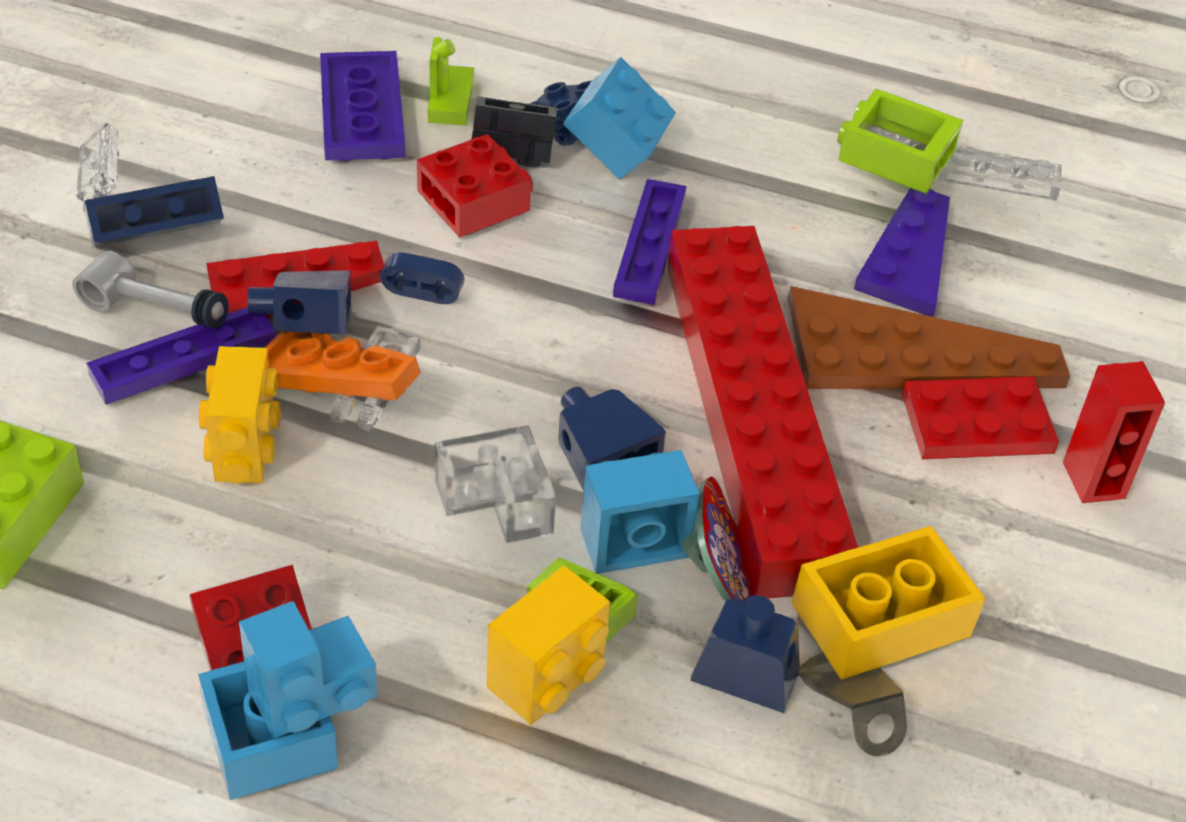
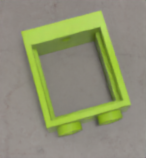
(894, 159)

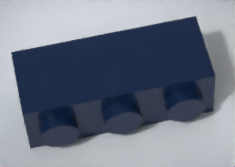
(153, 211)

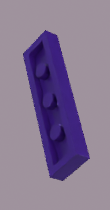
(649, 242)
(175, 355)

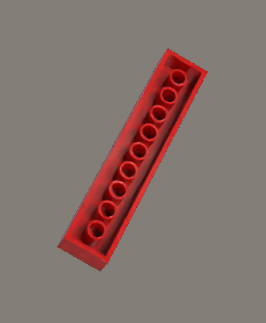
(757, 407)

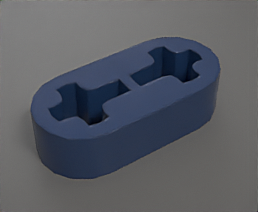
(422, 278)

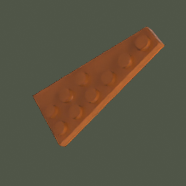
(881, 347)

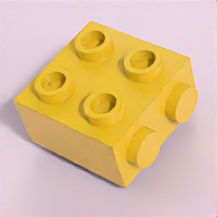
(240, 414)

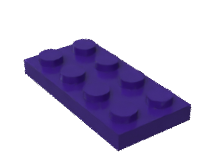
(361, 106)

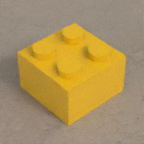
(547, 645)

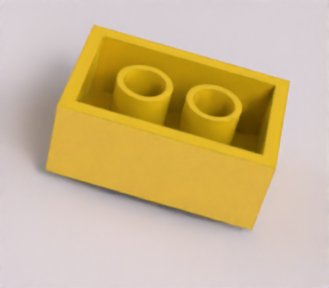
(886, 601)

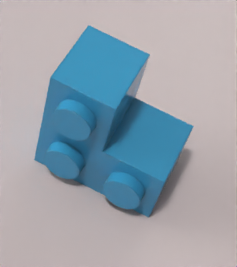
(304, 672)

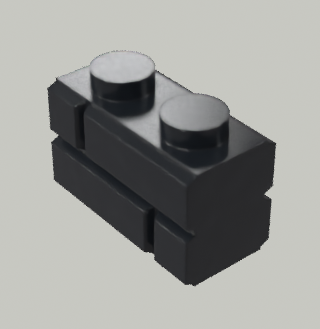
(518, 127)

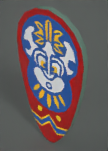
(716, 544)

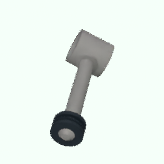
(113, 278)

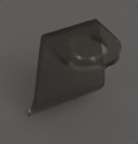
(866, 696)

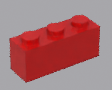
(1113, 431)

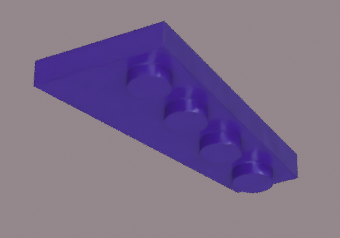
(909, 254)

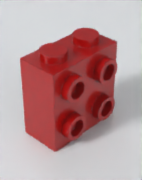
(474, 185)

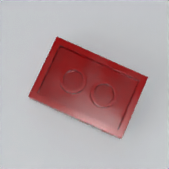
(979, 417)

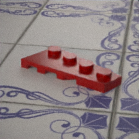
(236, 275)

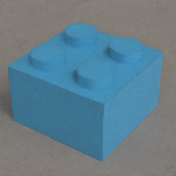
(620, 118)
(638, 511)
(245, 746)

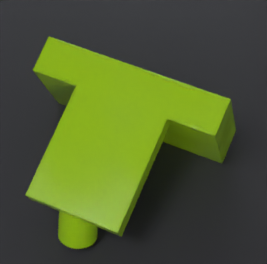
(449, 86)

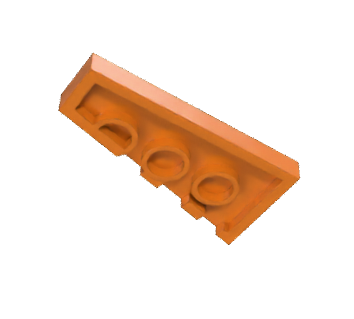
(339, 367)

